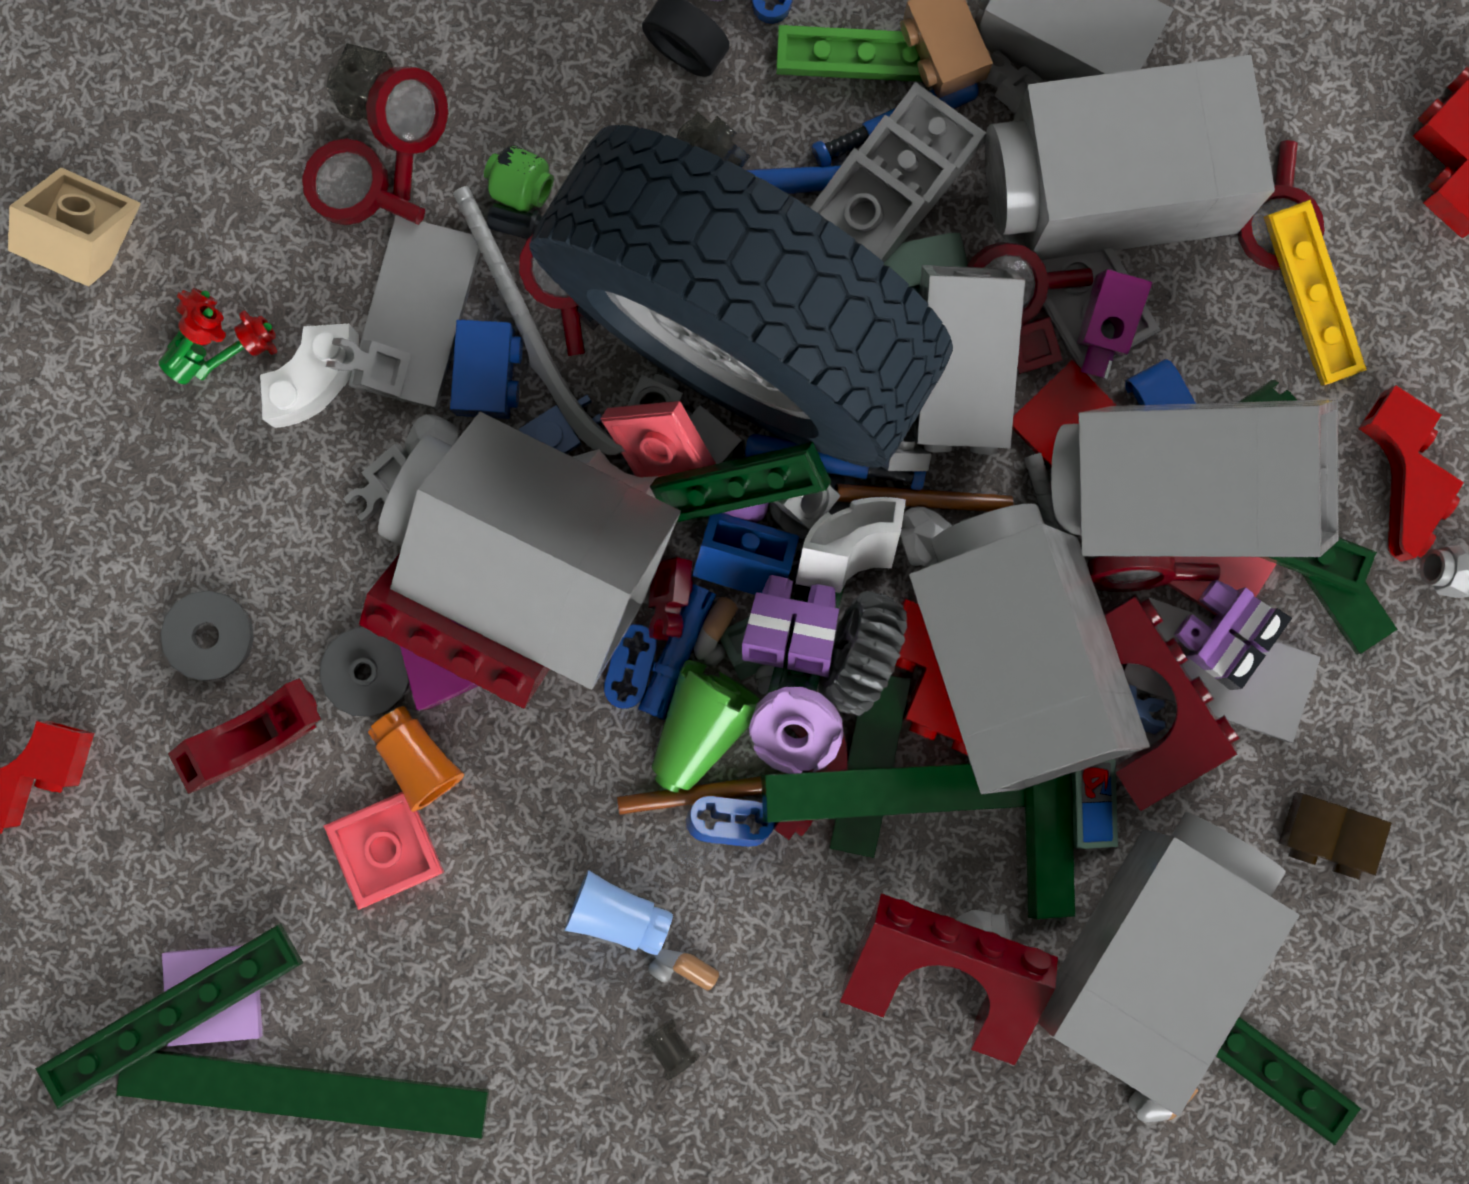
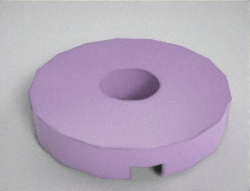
(801, 708)

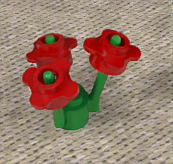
(200, 326)

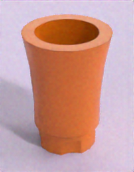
(413, 758)

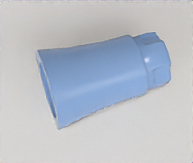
(618, 916)

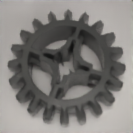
(864, 652)

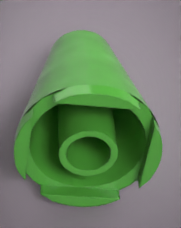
(700, 725)

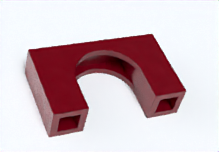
(449, 644)
(1196, 738)
(910, 937)

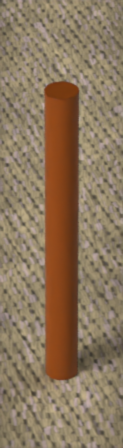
(927, 498)
(667, 798)

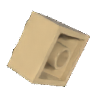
(70, 225)

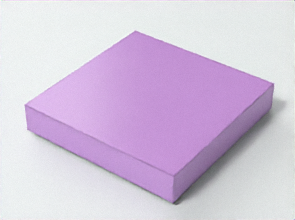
(237, 1022)

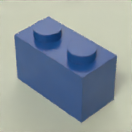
(485, 369)
(743, 553)

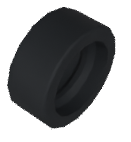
(686, 36)

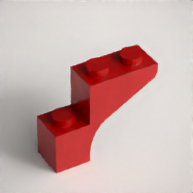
(1447, 138)
(1419, 488)
(930, 704)
(52, 757)

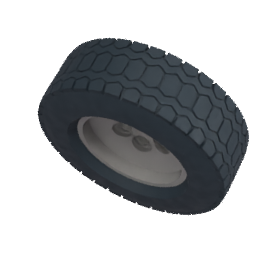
(743, 294)

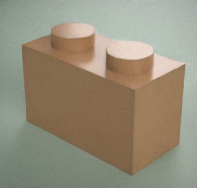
(946, 43)

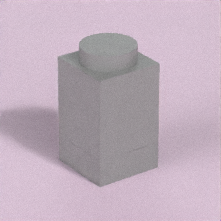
(1131, 159)
(1200, 479)
(525, 545)
(1025, 650)
(1170, 959)

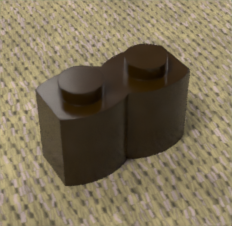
(1335, 834)

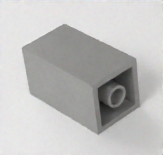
(1072, 35)
(978, 387)

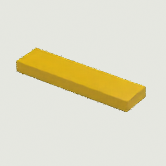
(1314, 293)

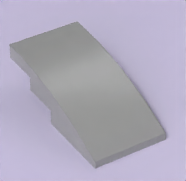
(899, 172)

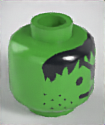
(518, 178)

